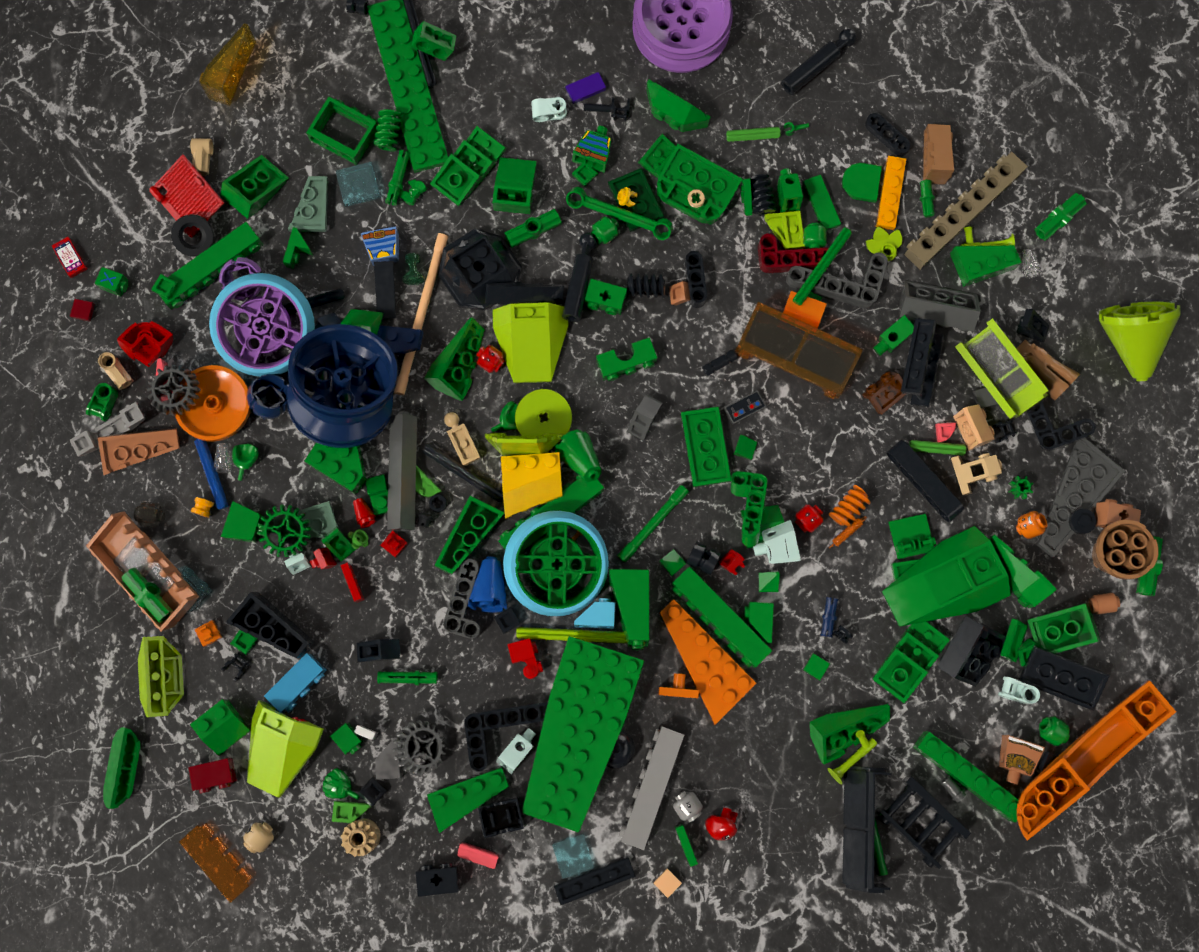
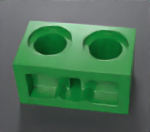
(433, 41)

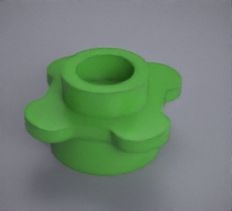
(358, 538)

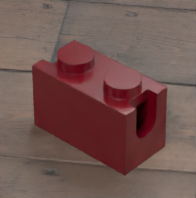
(212, 774)

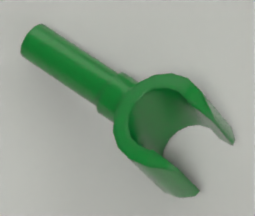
(794, 127)

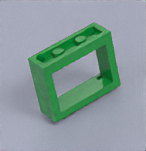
(334, 105)

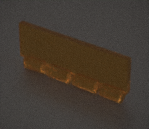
(215, 865)

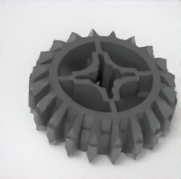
(171, 374)
(409, 737)

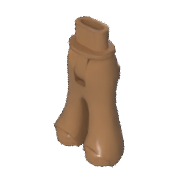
(1053, 373)

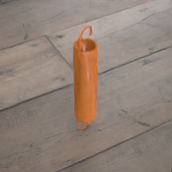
(847, 532)

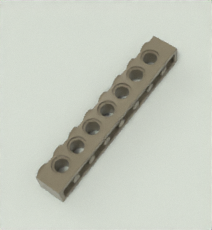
(1010, 165)

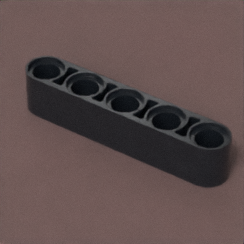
(925, 481)

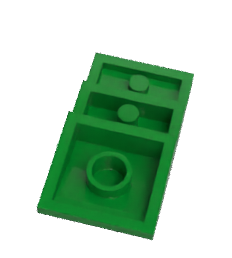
(468, 166)
(910, 660)

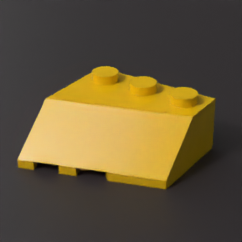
(530, 481)

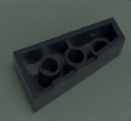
(270, 625)

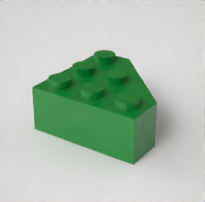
(339, 465)

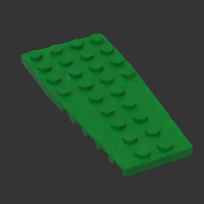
(580, 731)

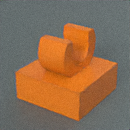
(208, 633)

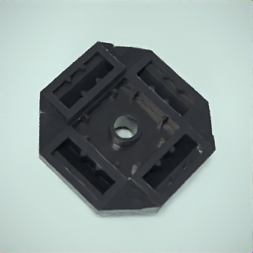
(459, 265)

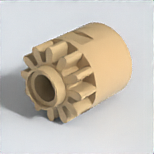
(370, 834)

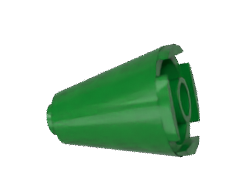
(579, 454)

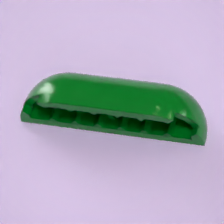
(121, 768)

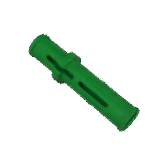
(395, 184)
(431, 677)

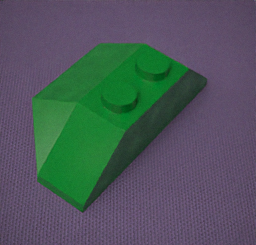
(674, 110)

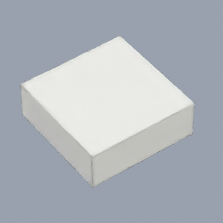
(365, 732)

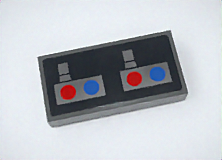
(745, 407)

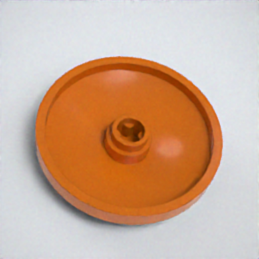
(220, 406)

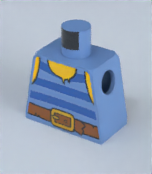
(382, 244)

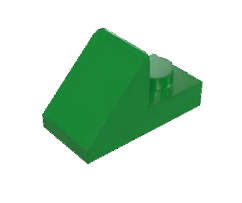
(295, 245)
(378, 492)
(338, 544)

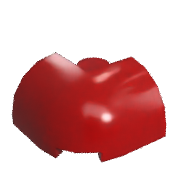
(145, 342)

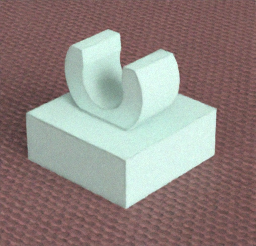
(297, 563)

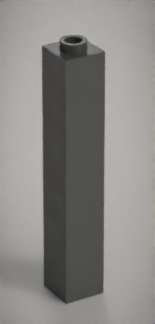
(402, 472)

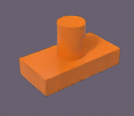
(678, 688)

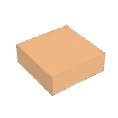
(667, 883)

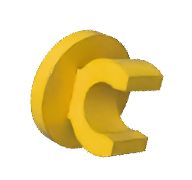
(624, 197)

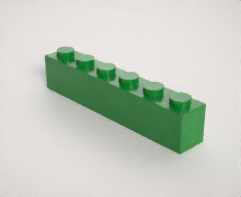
(207, 266)
(573, 499)
(721, 617)
(967, 775)

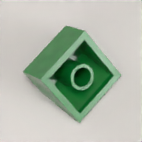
(220, 727)

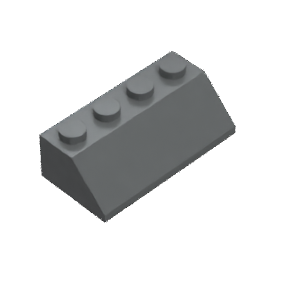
(940, 304)

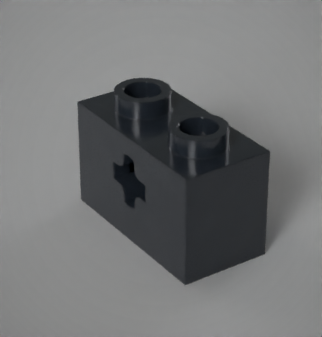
(427, 886)

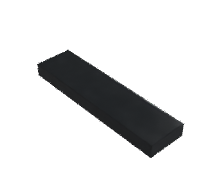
(594, 881)

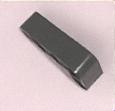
(457, 595)

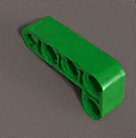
(754, 505)

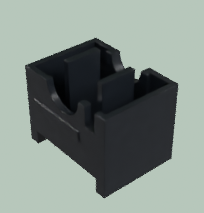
(501, 817)

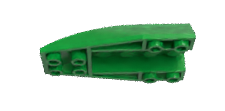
(949, 581)

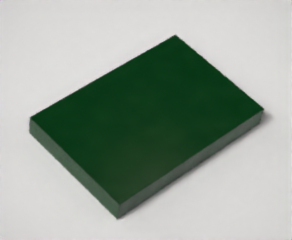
(645, 202)

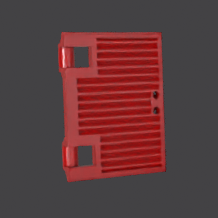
(186, 194)

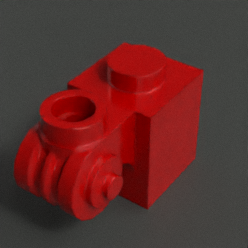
(525, 652)

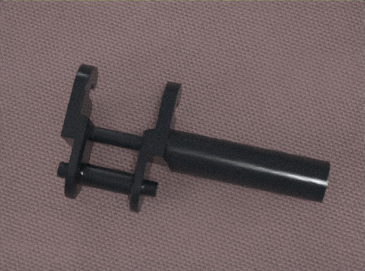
(609, 108)

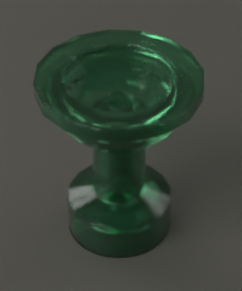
(413, 277)

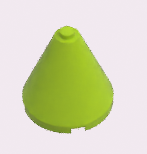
(1140, 333)

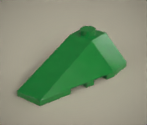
(454, 365)
(837, 731)

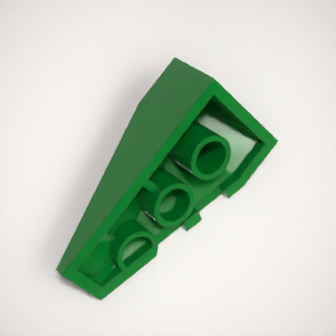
(1027, 585)

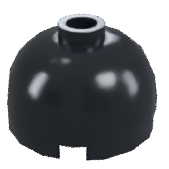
(622, 752)

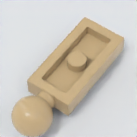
(461, 439)

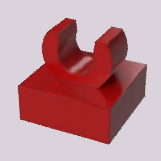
(394, 544)
(323, 559)
(731, 561)

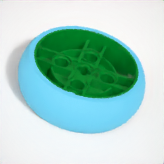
(555, 598)

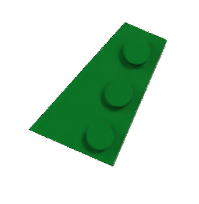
(983, 262)

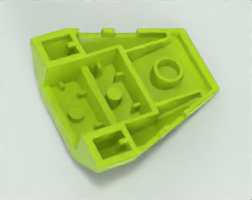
(523, 444)

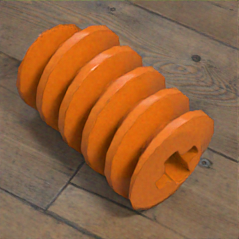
(850, 506)

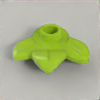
(883, 241)

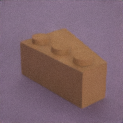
(938, 153)

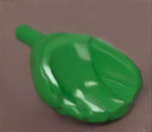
(507, 417)
(244, 457)
(338, 785)

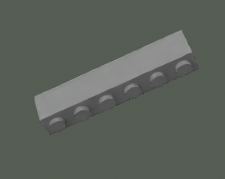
(652, 788)

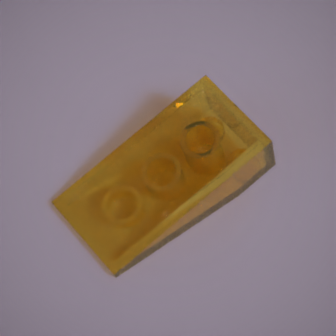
(227, 67)

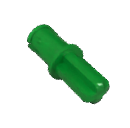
(927, 198)

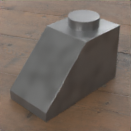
(385, 764)

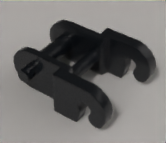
(1005, 437)
(240, 669)

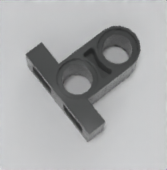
(644, 417)

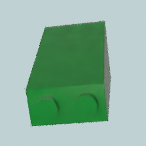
(631, 599)

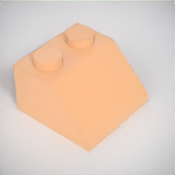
(974, 426)

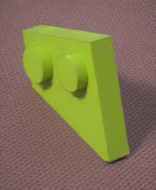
(787, 228)

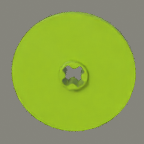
(542, 402)

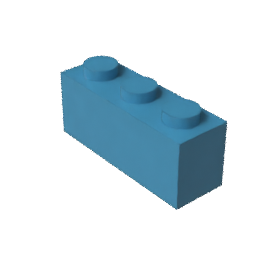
(295, 683)

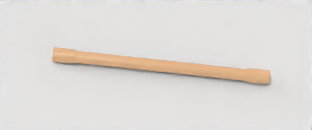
(441, 242)

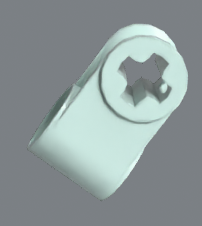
(546, 109)
(1015, 691)

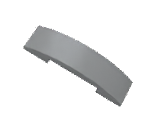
(121, 424)

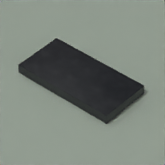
(1064, 678)

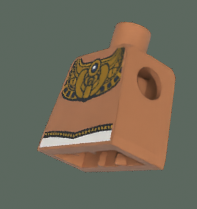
(1018, 757)

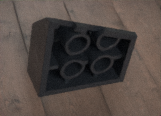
(972, 651)

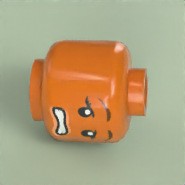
(1031, 524)

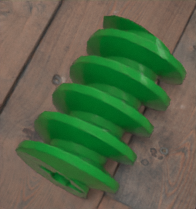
(386, 129)

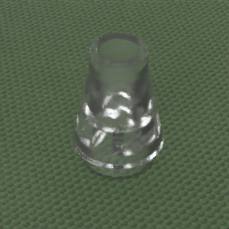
(1030, 265)
(223, 461)

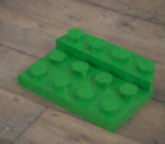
(690, 172)

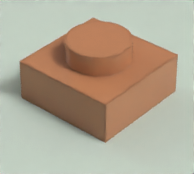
(679, 293)

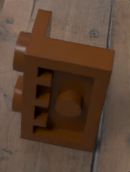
(885, 392)

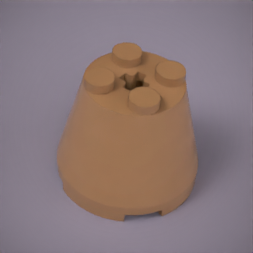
(1125, 550)

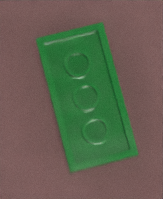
(705, 447)

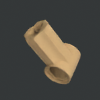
(201, 151)
(115, 371)

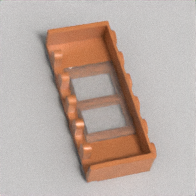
(123, 546)

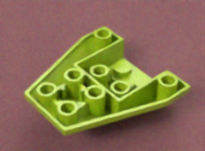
(530, 339)
(278, 748)

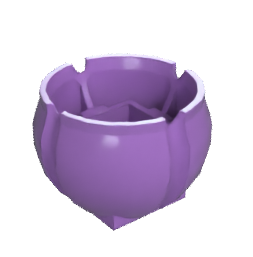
(226, 276)

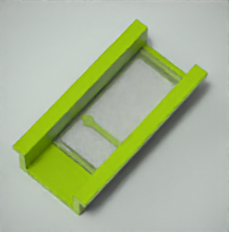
(1003, 370)

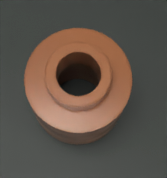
(1104, 603)

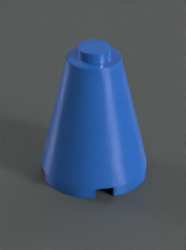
(489, 587)

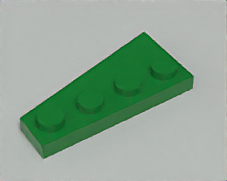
(460, 799)

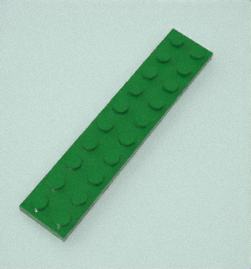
(408, 85)

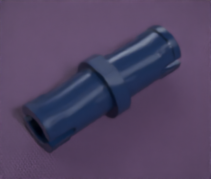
(829, 617)

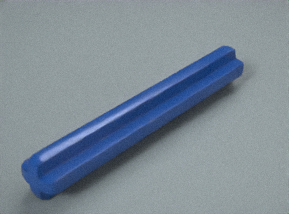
(211, 474)

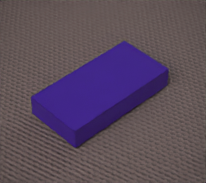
(585, 88)

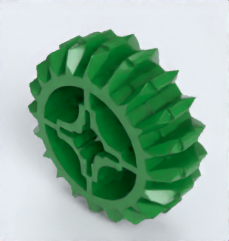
(280, 547)

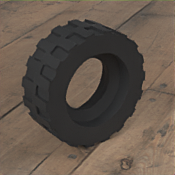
(199, 222)

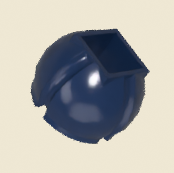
(275, 388)

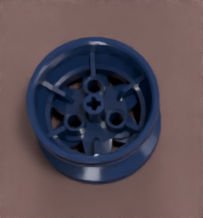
(326, 414)

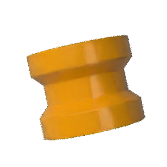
(202, 507)

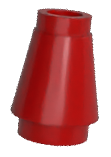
(363, 513)

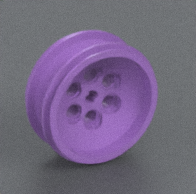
(688, 53)

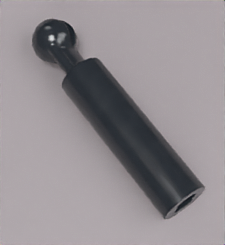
(817, 62)
(579, 279)

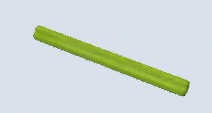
(563, 634)

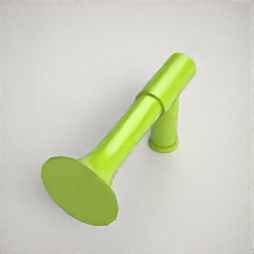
(969, 240)
(867, 746)

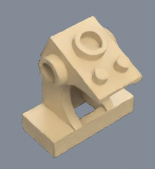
(991, 466)

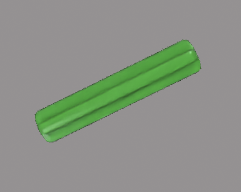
(753, 134)
(938, 447)

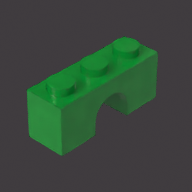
(612, 367)

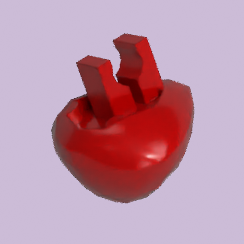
(722, 827)

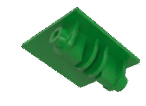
(911, 536)

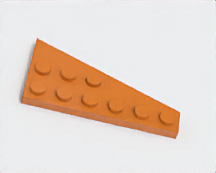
(713, 671)

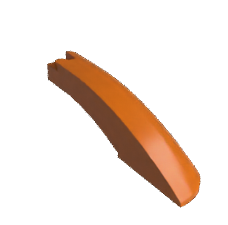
(1090, 757)

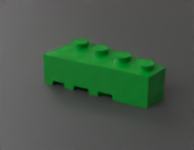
(470, 529)

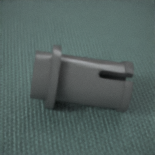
(953, 789)

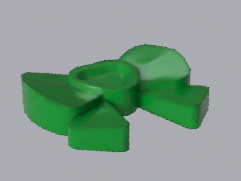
(417, 188)

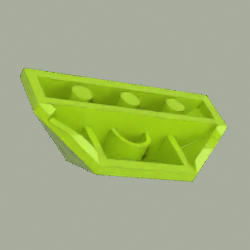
(159, 676)

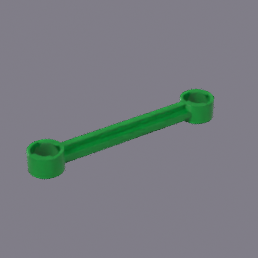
(619, 213)

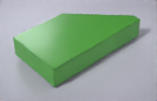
(348, 811)

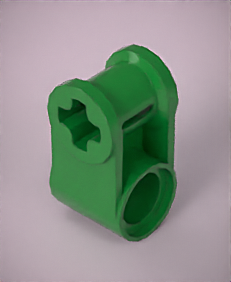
(102, 403)

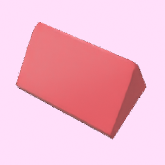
(478, 855)

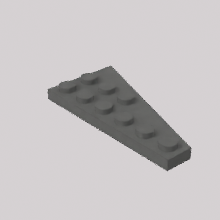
(1082, 486)

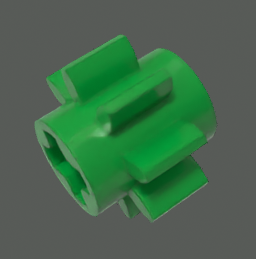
(1015, 489)

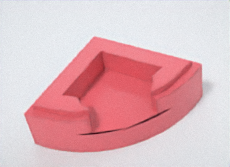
(944, 431)

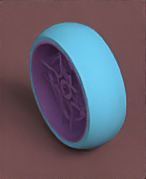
(275, 292)

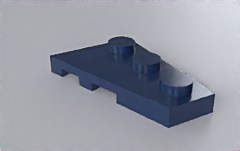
(401, 339)

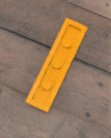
(891, 192)

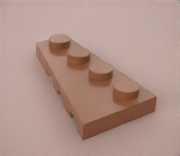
(132, 448)

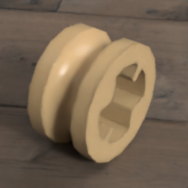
(690, 199)

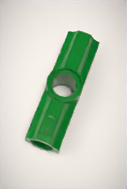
(1060, 216)
(522, 233)
(1147, 583)
(147, 595)

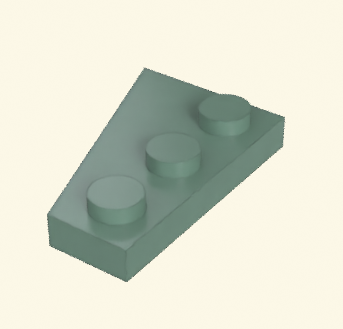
(312, 208)
(320, 517)

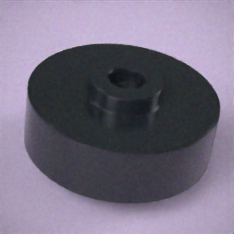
(1082, 521)

